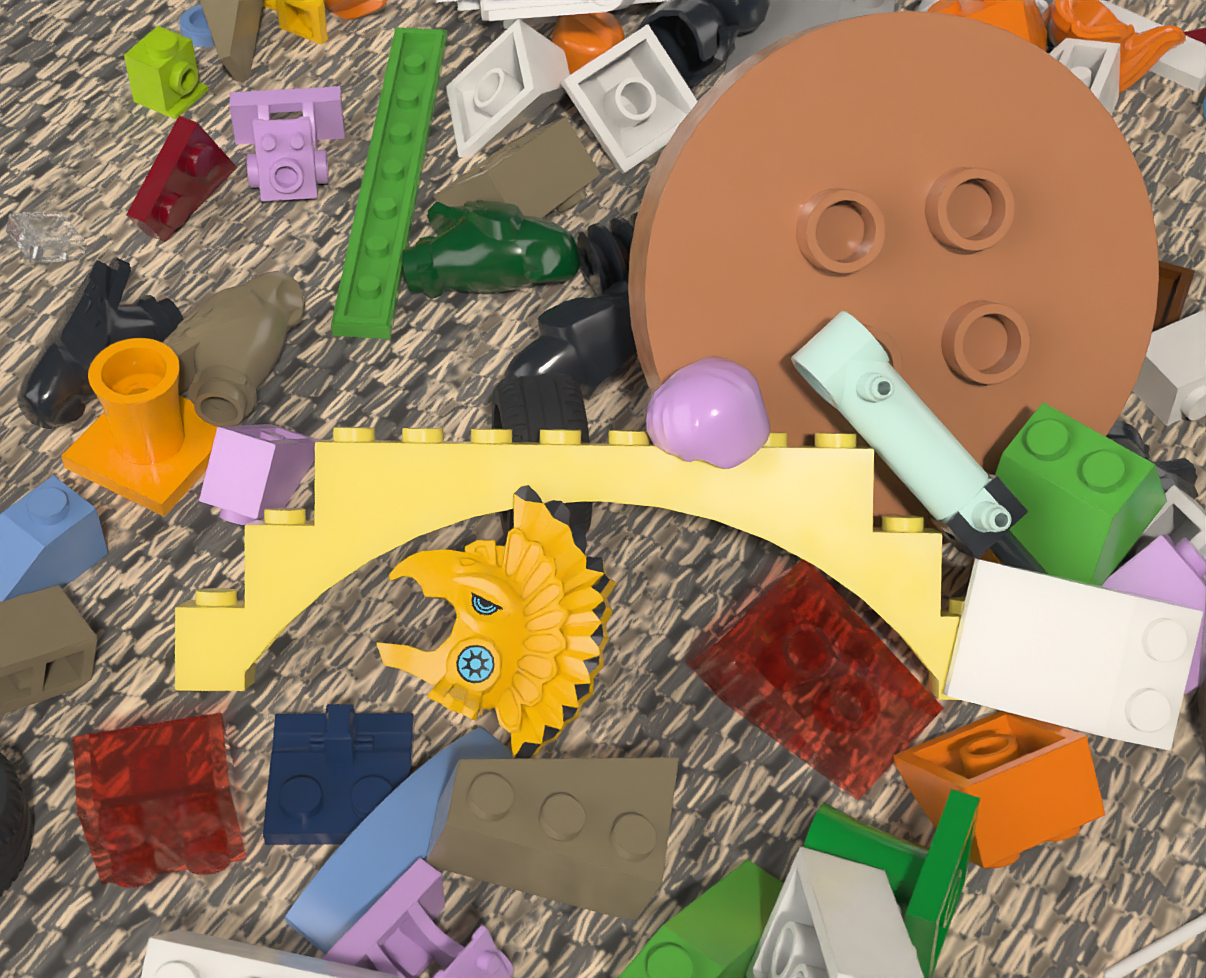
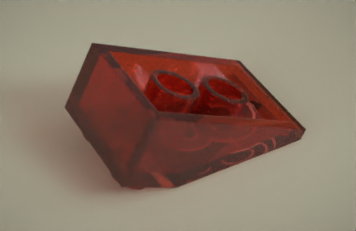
(817, 680)

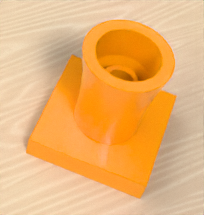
(148, 437)

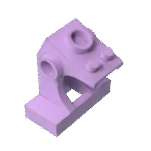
(287, 149)
(403, 940)

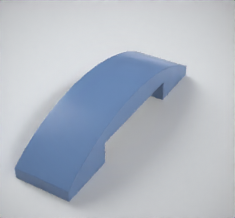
(383, 846)

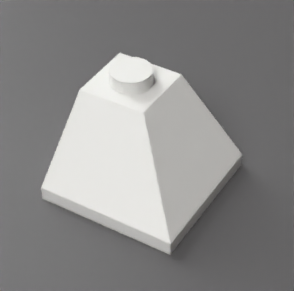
(505, 87)
(631, 98)

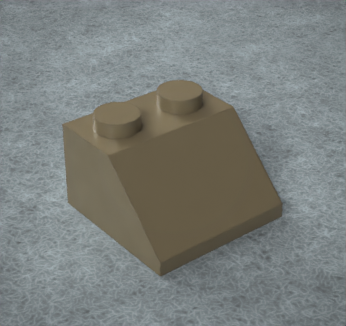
(532, 171)

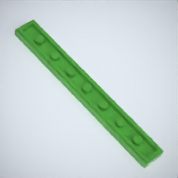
(390, 186)

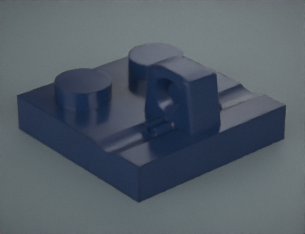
(333, 772)

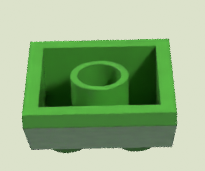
(1081, 495)

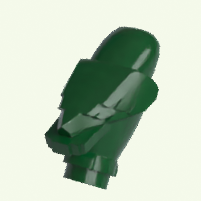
(488, 250)

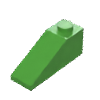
(714, 932)

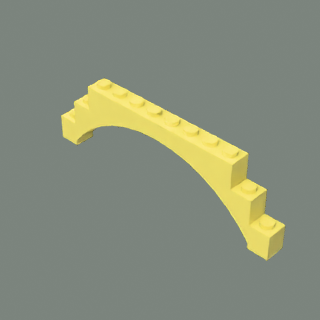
(390, 492)

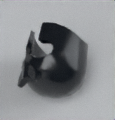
(692, 36)

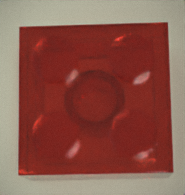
(159, 800)

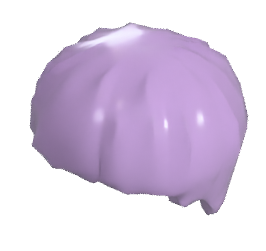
(709, 413)

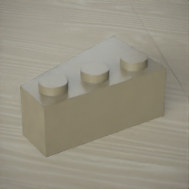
(560, 828)

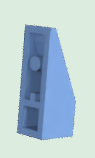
(48, 540)

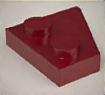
(179, 180)

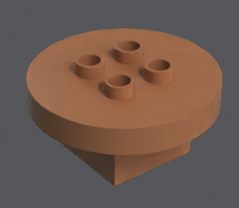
(932, 192)

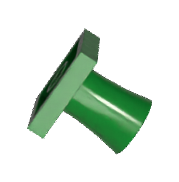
(922, 878)

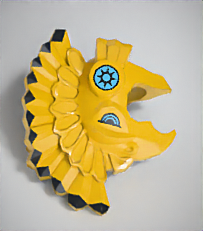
(523, 627)

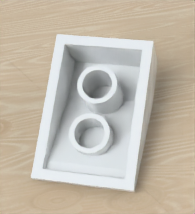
(1073, 653)

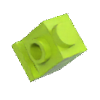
(164, 73)

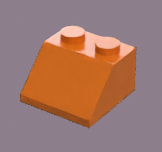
(1029, 776)

